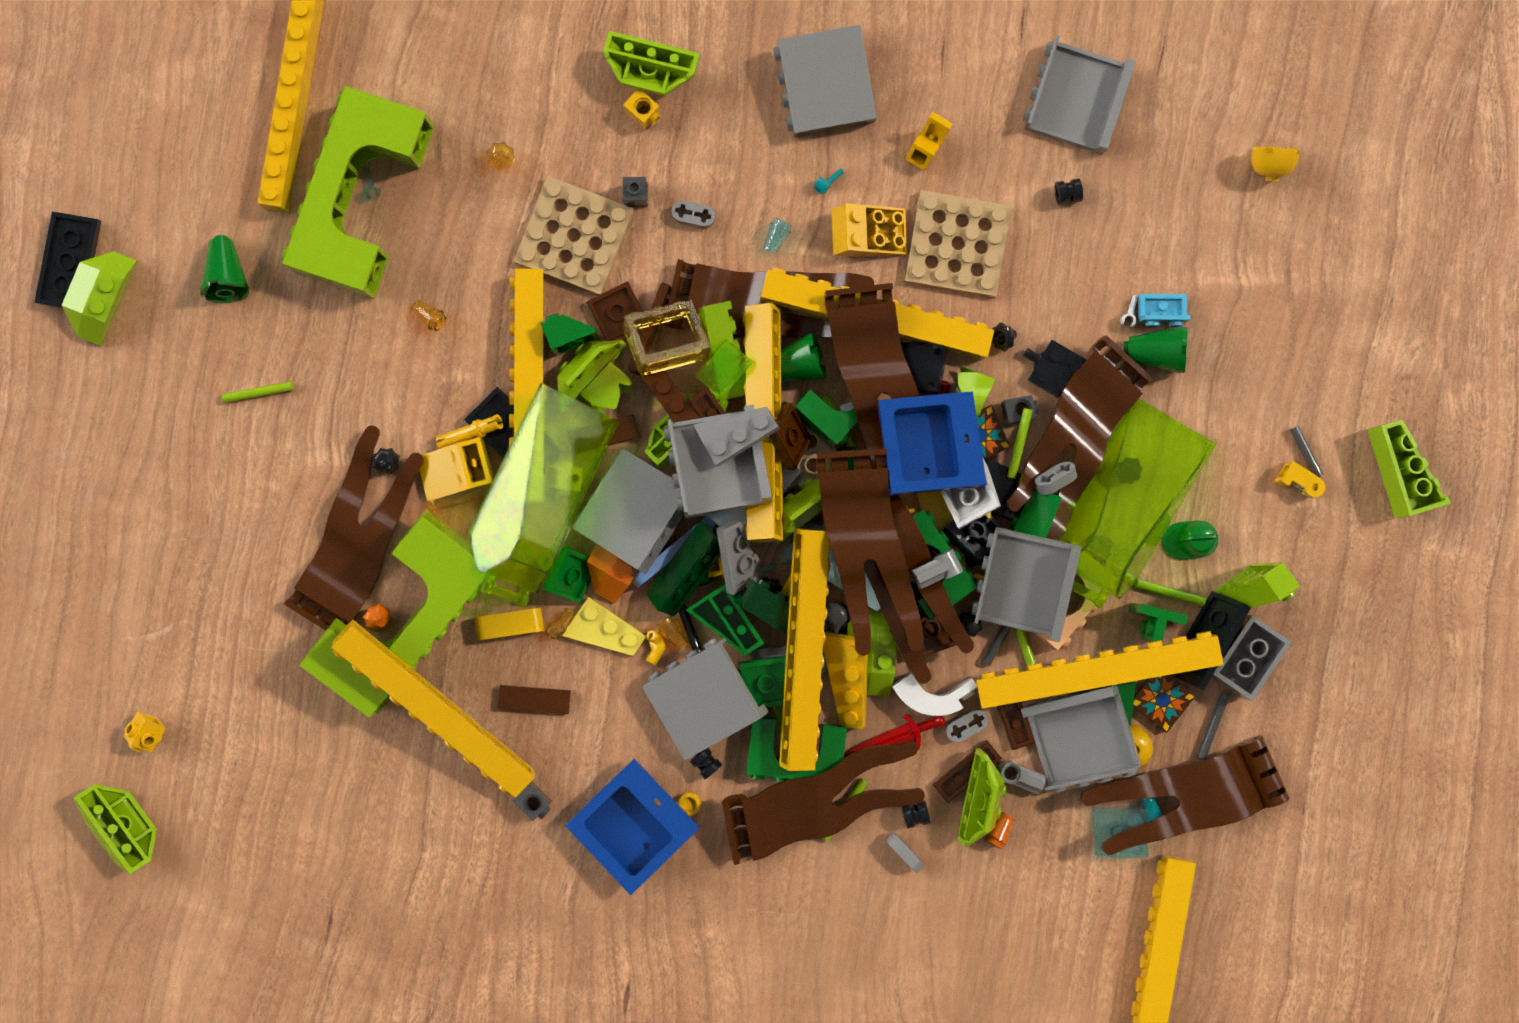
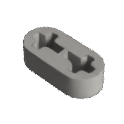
(693, 220)
(1056, 478)
(969, 730)
(905, 852)

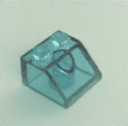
(1114, 819)

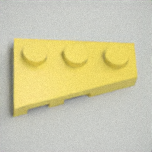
(604, 629)

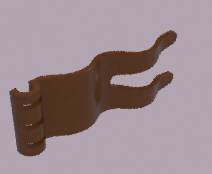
(717, 285)
(869, 354)
(1083, 418)
(863, 529)
(349, 553)
(935, 595)
(1207, 792)
(804, 805)

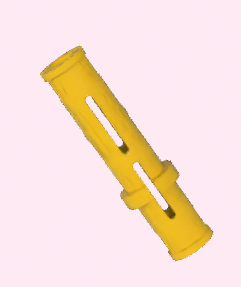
(478, 428)

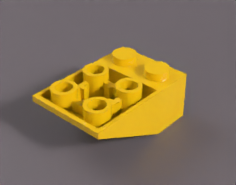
(868, 231)
(456, 469)

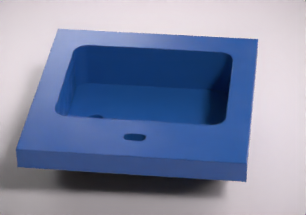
(929, 444)
(629, 829)

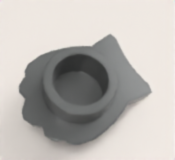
(837, 616)

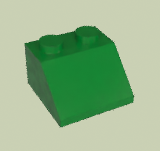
(567, 333)
(1036, 514)

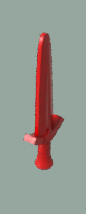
(903, 733)

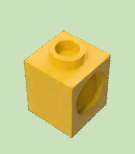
(638, 100)

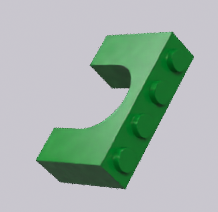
(826, 422)
(956, 586)
(764, 762)

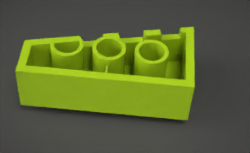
(718, 327)
(1404, 471)
(1261, 584)

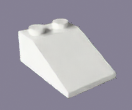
(972, 503)

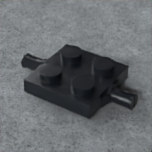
(1053, 367)

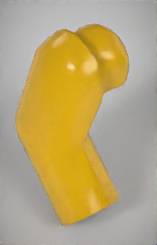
(657, 645)

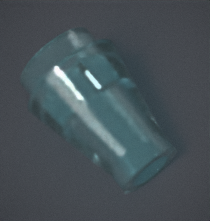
(777, 235)

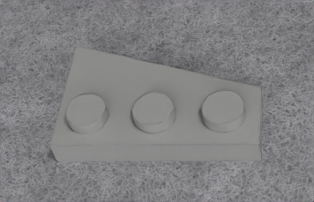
(735, 433)
(737, 557)

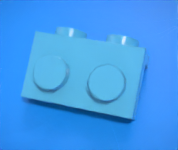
(1163, 309)

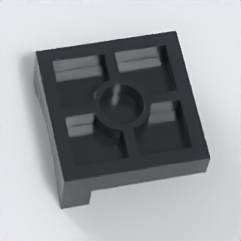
(926, 365)
(1003, 485)
(972, 538)

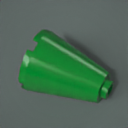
(223, 272)
(1160, 349)
(802, 360)

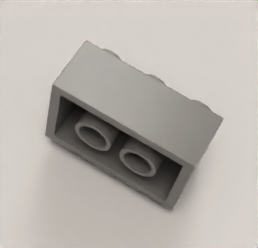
(1251, 658)

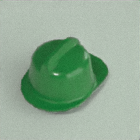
(1190, 539)

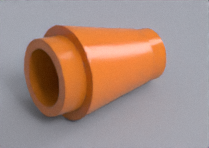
(1000, 834)

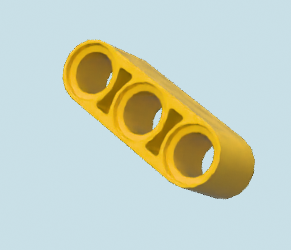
(509, 624)

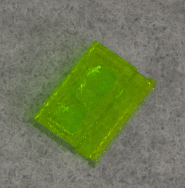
(723, 368)

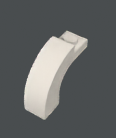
(932, 704)

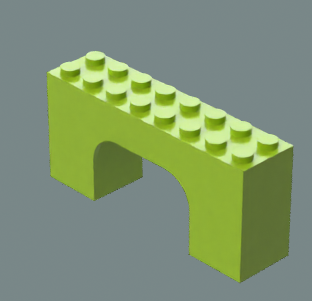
(359, 132)
(451, 579)

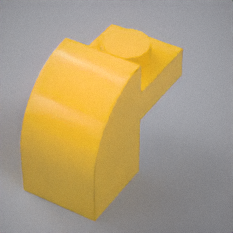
(929, 141)

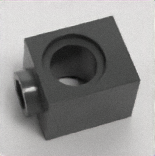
(635, 191)
(1009, 412)
(522, 801)

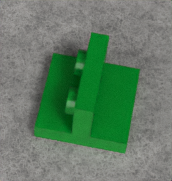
(569, 575)
(1156, 620)
(765, 679)

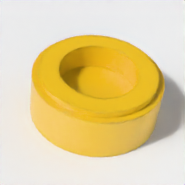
(690, 803)

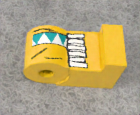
(1302, 479)

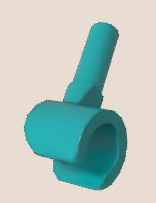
(823, 185)

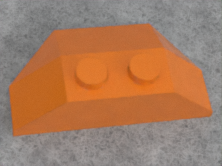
(609, 573)

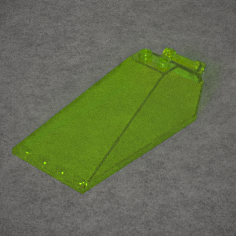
(538, 492)
(1133, 499)

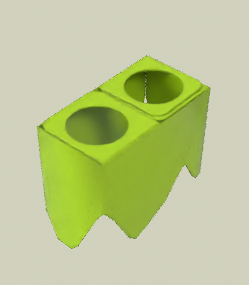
(978, 383)
(606, 388)

